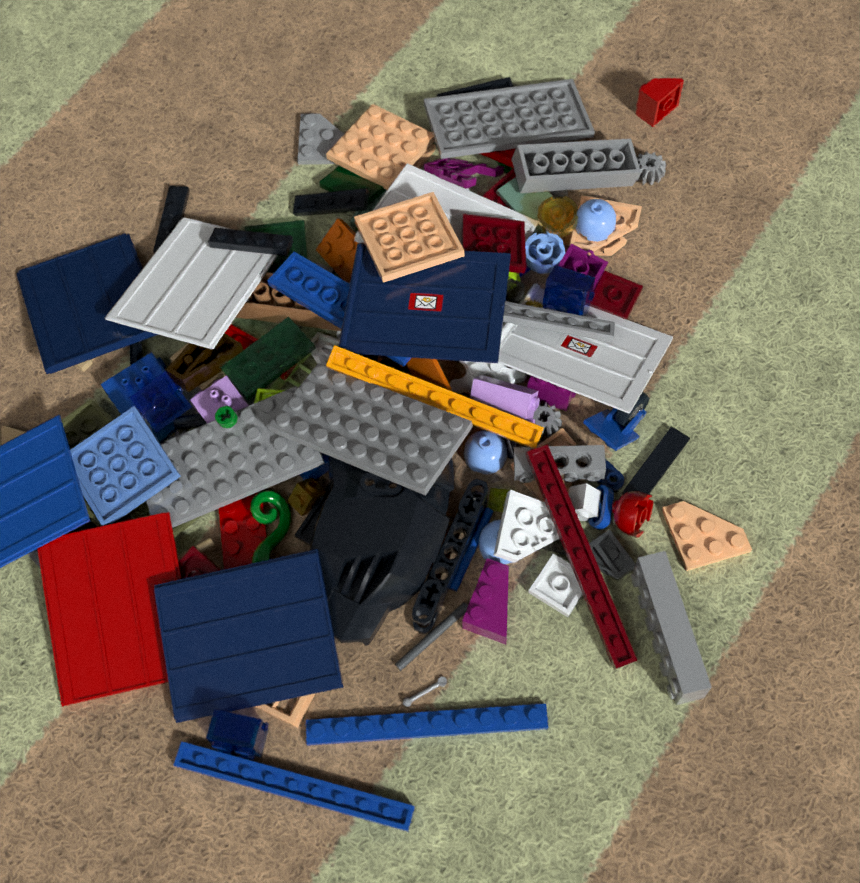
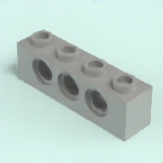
(569, 456)

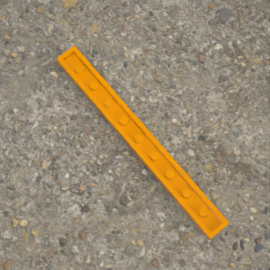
(441, 398)

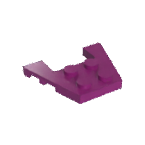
(459, 171)

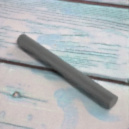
(431, 637)

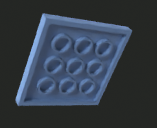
(122, 467)

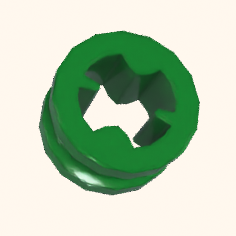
(228, 422)

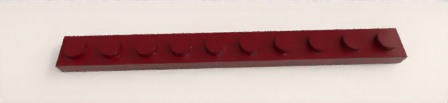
(581, 557)

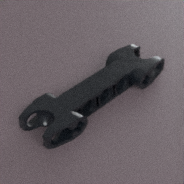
(466, 520)

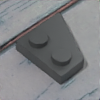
(611, 556)

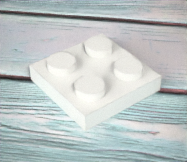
(557, 586)

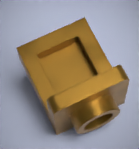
(305, 495)

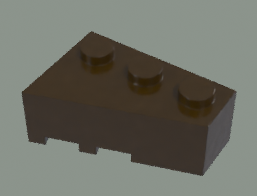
(199, 363)

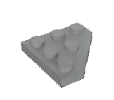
(316, 139)

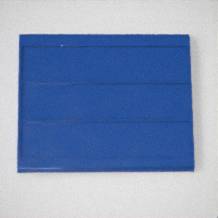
(38, 491)

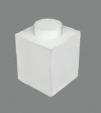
(585, 501)

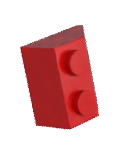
(658, 99)

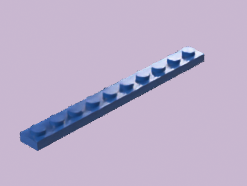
(426, 724)
(295, 786)

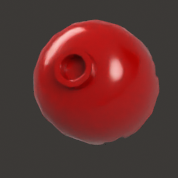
(632, 509)

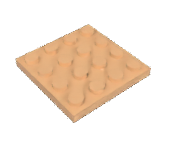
(380, 146)
(408, 237)

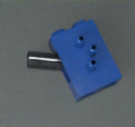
(133, 377)

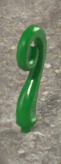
(265, 548)

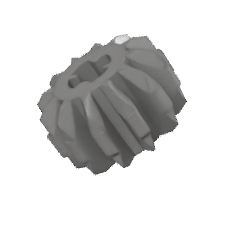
(651, 168)
(552, 417)

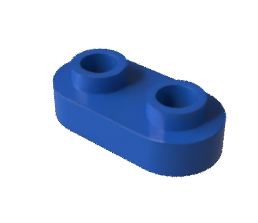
(605, 508)

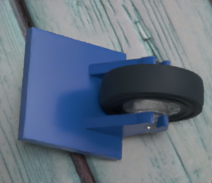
(617, 426)

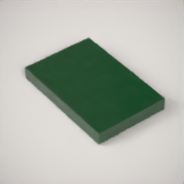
(343, 179)

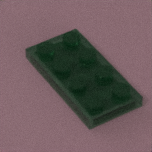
(268, 358)

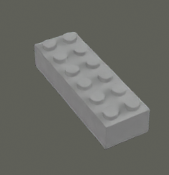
(575, 165)
(670, 629)

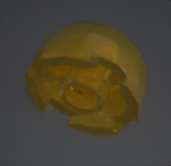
(558, 216)

